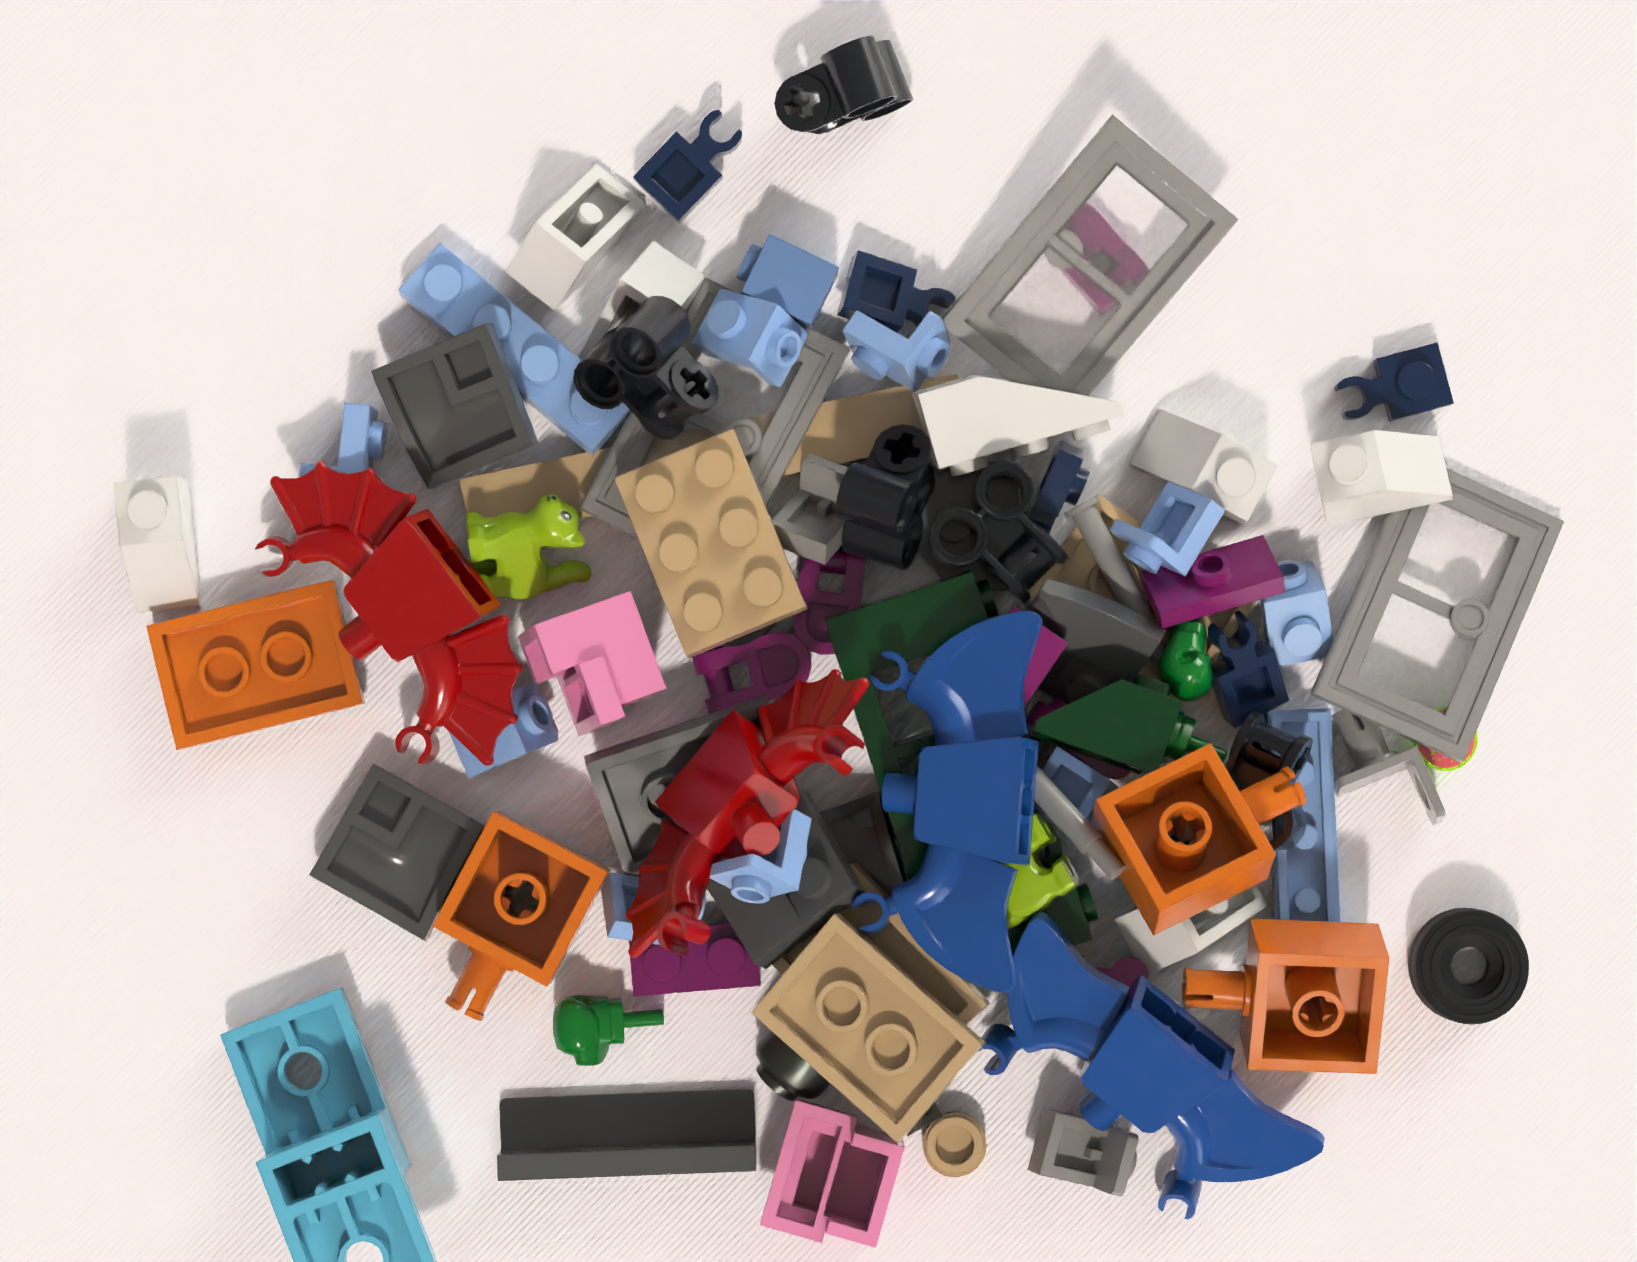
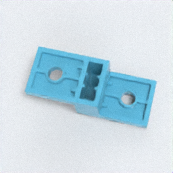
(328, 1148)

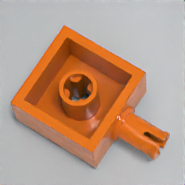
(1196, 803)
(483, 917)
(1304, 996)

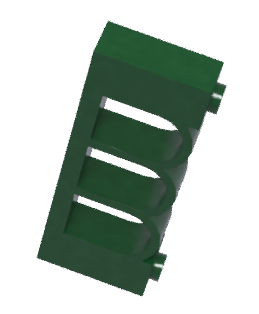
(916, 626)

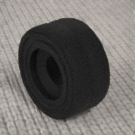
(1504, 973)

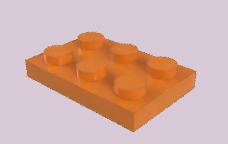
(254, 665)

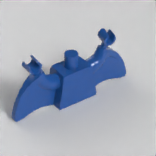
(968, 798)
(1145, 1064)

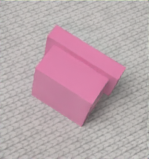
(597, 658)
(831, 1177)

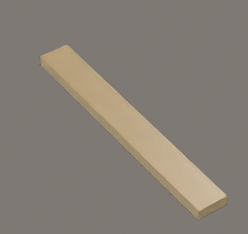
(840, 433)

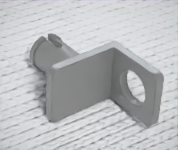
(1375, 761)

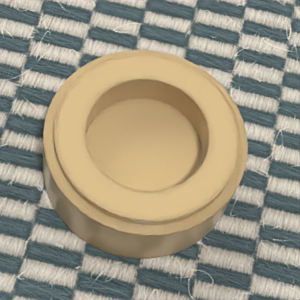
(954, 1144)

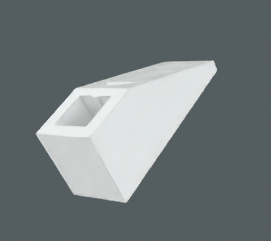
(991, 415)

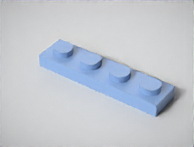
(542, 367)

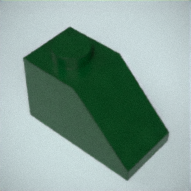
(1116, 725)

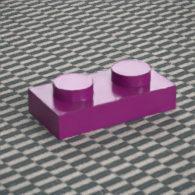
(709, 966)

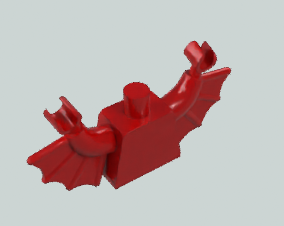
(409, 599)
(735, 801)

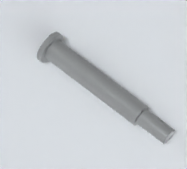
(1110, 561)
(1075, 825)

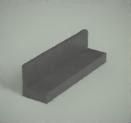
(627, 1134)

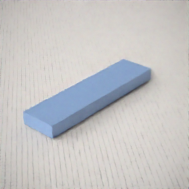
(1307, 873)

